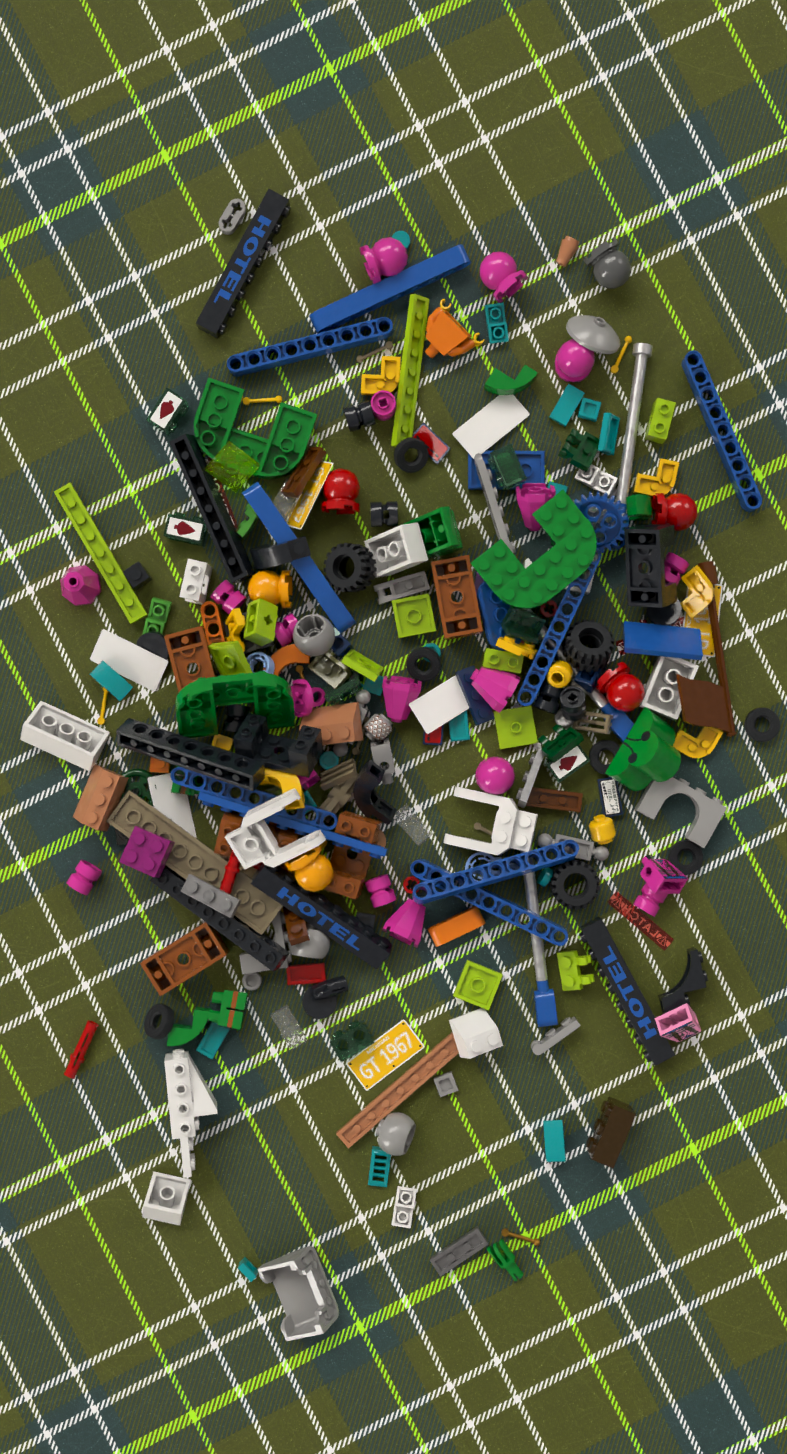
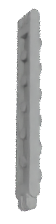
(491, 495)

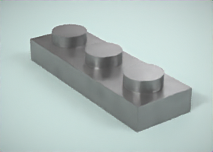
(529, 778)
(211, 895)
(458, 1251)

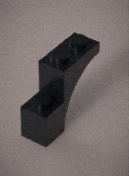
(693, 979)

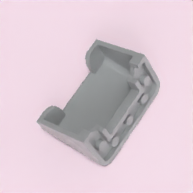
(302, 1292)

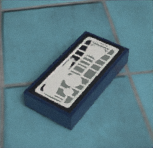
(609, 797)

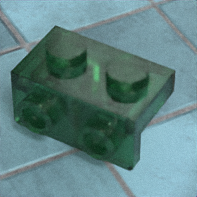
(523, 625)
(350, 686)

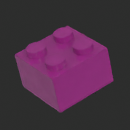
(147, 852)

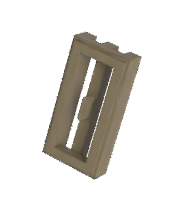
(606, 724)
(338, 774)

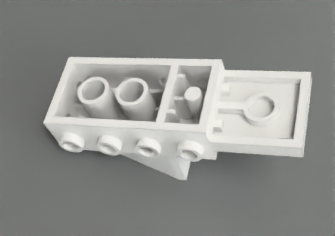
(187, 1101)

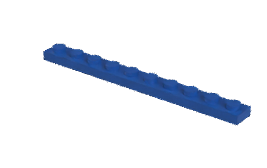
(301, 828)

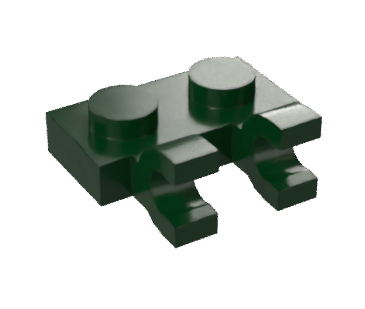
(585, 452)
(562, 744)

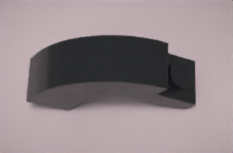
(281, 553)
(366, 796)

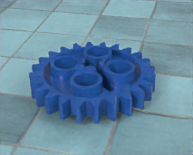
(611, 531)

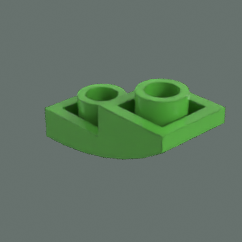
(246, 526)
(157, 616)

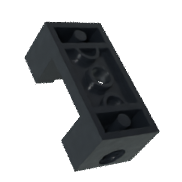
(646, 545)
(298, 755)

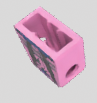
(678, 1024)

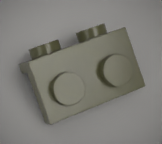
(330, 669)

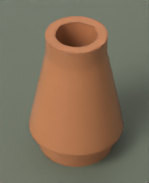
(567, 249)

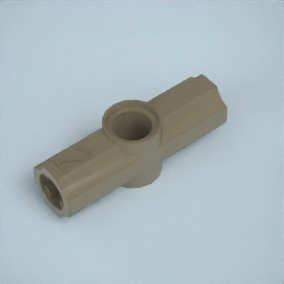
(338, 797)

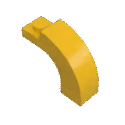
(285, 782)

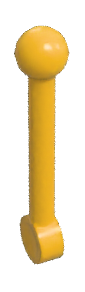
(614, 369)
(246, 401)
(101, 720)

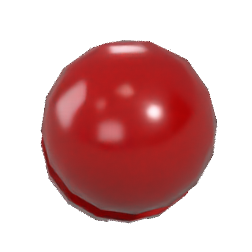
(341, 491)
(674, 510)
(623, 689)

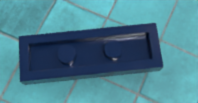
(479, 708)

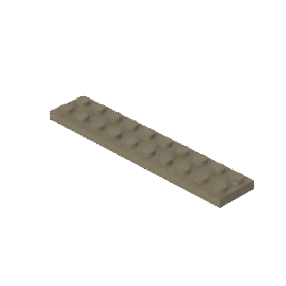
(195, 858)

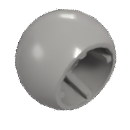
(313, 635)
(316, 947)
(395, 1133)

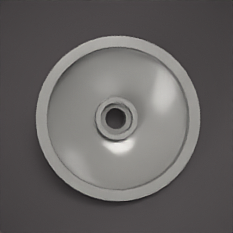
(593, 333)

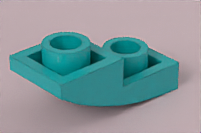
(496, 323)
(111, 680)
(554, 1141)

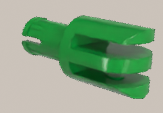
(505, 1258)

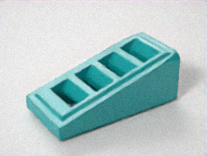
(378, 1151)

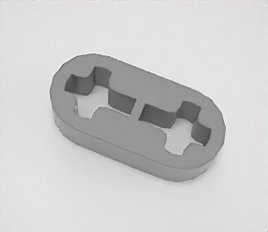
(235, 219)

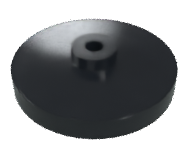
(665, 616)
(154, 643)
(318, 1008)

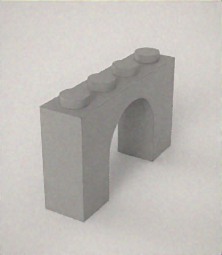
(707, 810)
(251, 965)

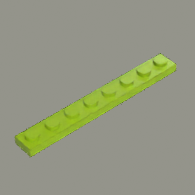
(410, 368)
(100, 553)

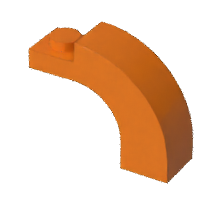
(287, 656)

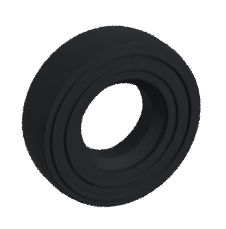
(419, 462)
(432, 656)
(774, 724)
(595, 751)
(694, 849)
(166, 1023)

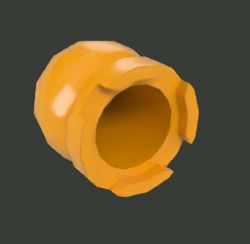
(271, 587)
(311, 870)

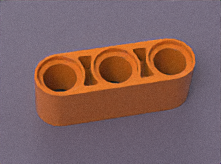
(208, 621)
(456, 926)

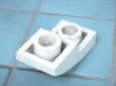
(597, 480)
(403, 1207)

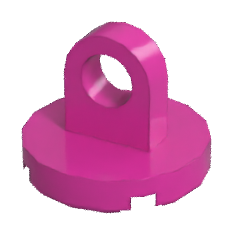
(303, 697)

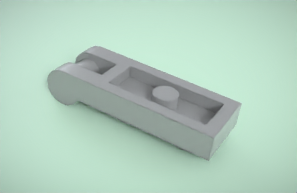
(402, 587)
(554, 1036)

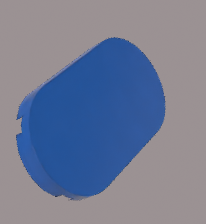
(492, 615)

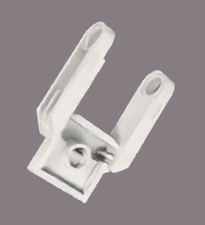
(511, 826)
(256, 842)

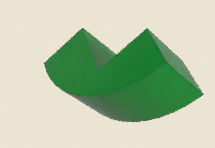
(501, 384)
(639, 507)
(182, 1033)

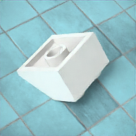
(475, 1033)
(166, 1198)

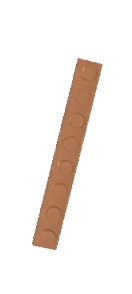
(398, 1091)

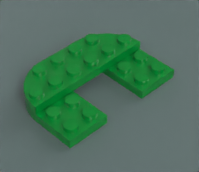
(276, 455)
(550, 572)
(197, 701)

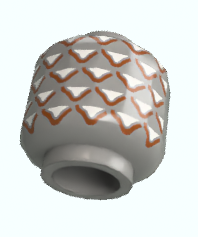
(378, 727)

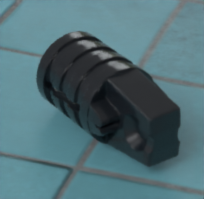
(330, 987)

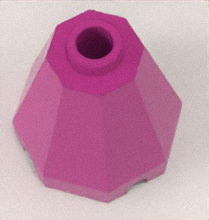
(530, 499)
(80, 585)
(494, 686)
(398, 694)
(407, 923)

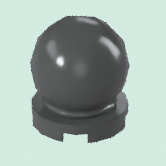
(611, 266)

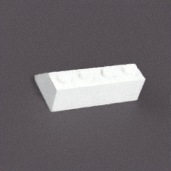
(64, 735)

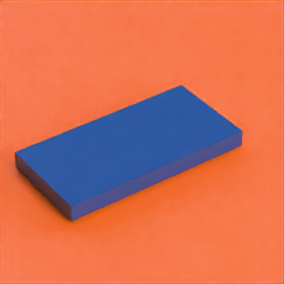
(531, 462)
(662, 640)

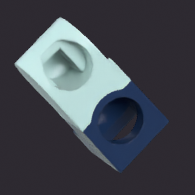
(340, 645)

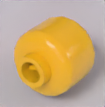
(559, 674)
(602, 829)

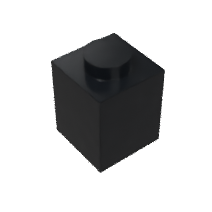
(137, 575)

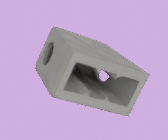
(382, 753)

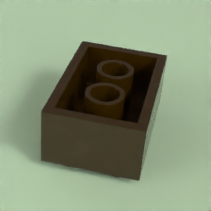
(610, 1132)

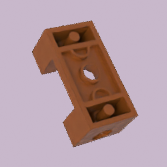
(461, 617)
(188, 648)
(233, 821)
(349, 872)
(201, 945)

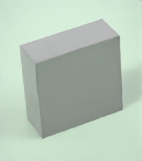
(445, 1084)

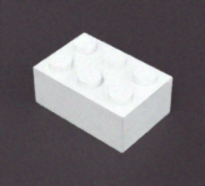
(397, 549)
(662, 686)

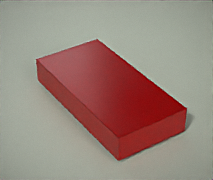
(306, 973)

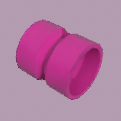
(383, 405)
(675, 564)
(235, 599)
(284, 630)
(84, 876)
(380, 890)
(649, 900)

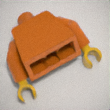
(447, 334)

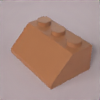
(337, 723)
(100, 797)

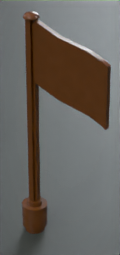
(703, 701)

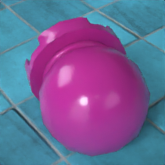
(385, 258)
(500, 273)
(574, 361)
(495, 775)

